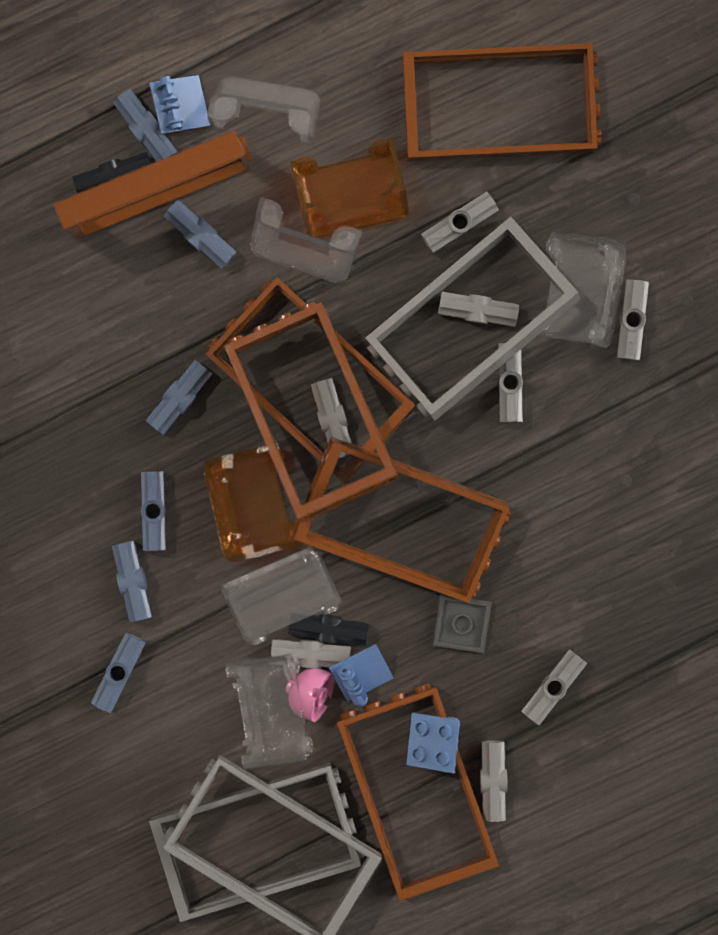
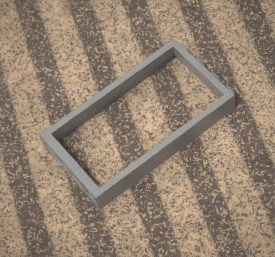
(569, 297)
(172, 873)
(239, 888)

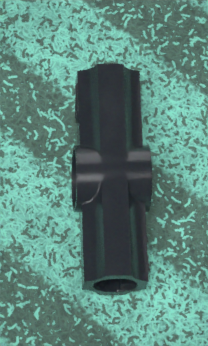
(109, 171)
(331, 629)

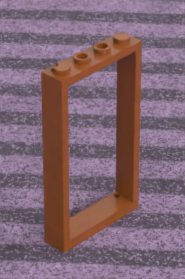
(591, 86)
(154, 185)
(252, 310)
(348, 492)
(481, 558)
(441, 877)

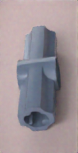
(144, 126)
(200, 234)
(179, 397)
(153, 529)
(131, 581)
(110, 687)

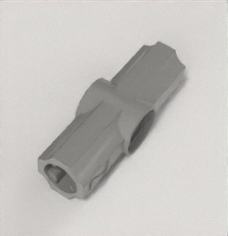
(473, 212)
(634, 302)
(478, 309)
(510, 400)
(330, 412)
(311, 652)
(543, 701)
(493, 781)

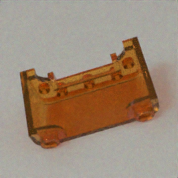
(351, 192)
(248, 504)

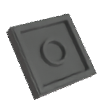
(462, 624)

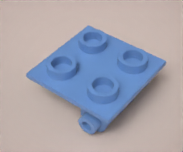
(179, 103)
(361, 674)
(433, 742)

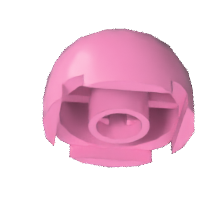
(313, 691)

